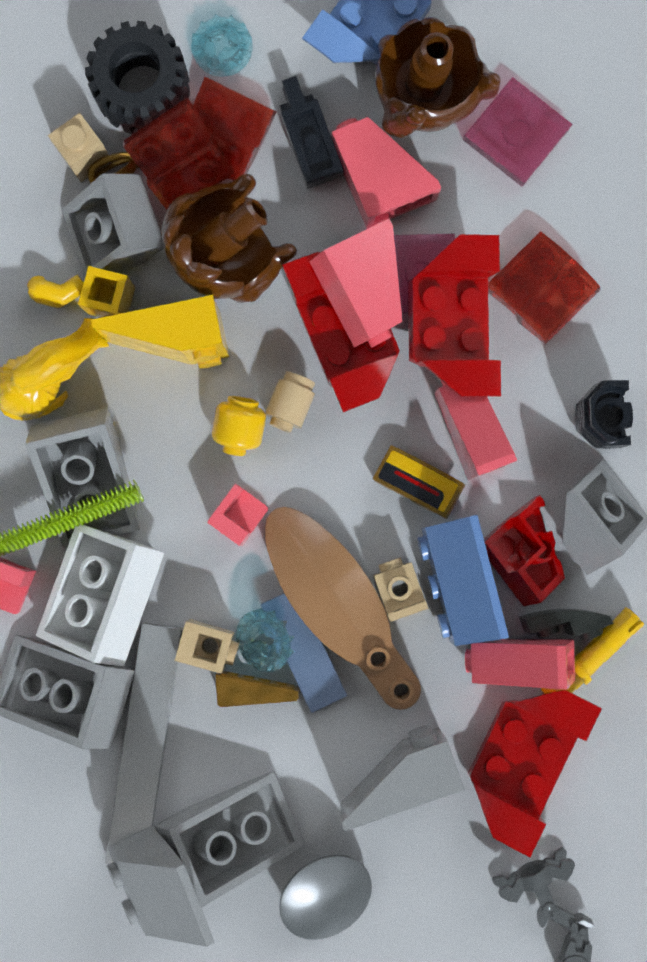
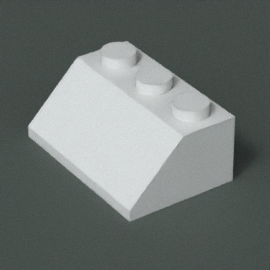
(99, 595)

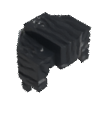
(604, 415)

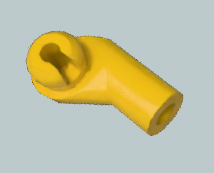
(54, 294)

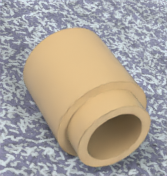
(290, 402)

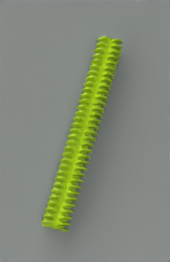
(69, 518)

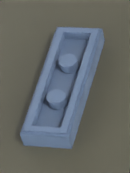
(310, 660)

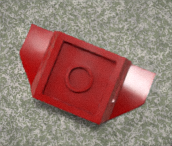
(452, 316)
(353, 372)
(524, 760)

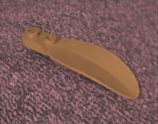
(337, 601)

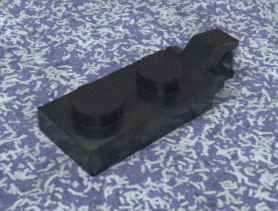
(309, 136)

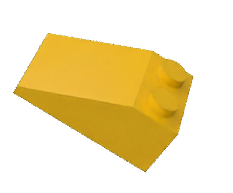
(177, 331)

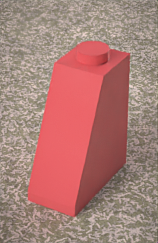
(380, 172)
(363, 283)
(474, 432)
(522, 663)

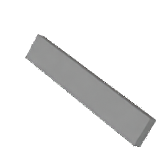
(145, 732)

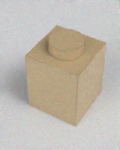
(78, 145)

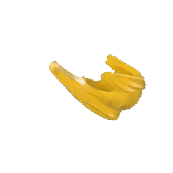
(34, 379)

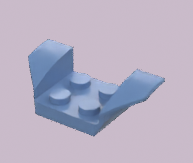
(356, 27)

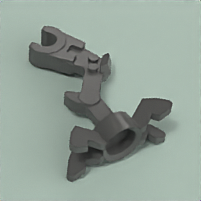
(536, 877)

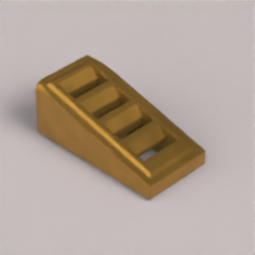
(241, 690)

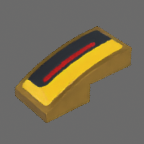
(419, 482)

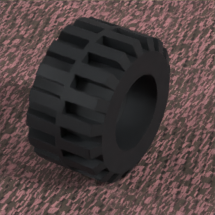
(130, 49)

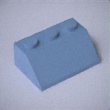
(463, 582)

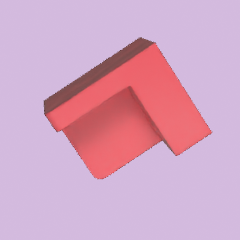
(238, 515)
(14, 585)

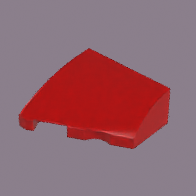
(525, 554)

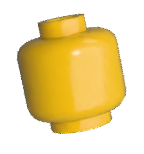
(238, 425)

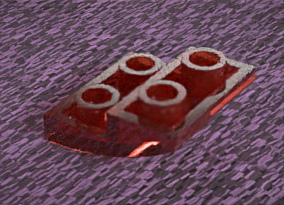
(235, 122)
(178, 154)
(543, 287)

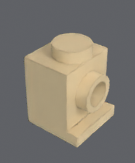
(406, 604)
(192, 650)

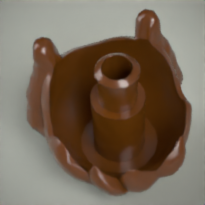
(430, 77)
(219, 242)

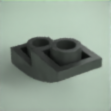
(575, 622)

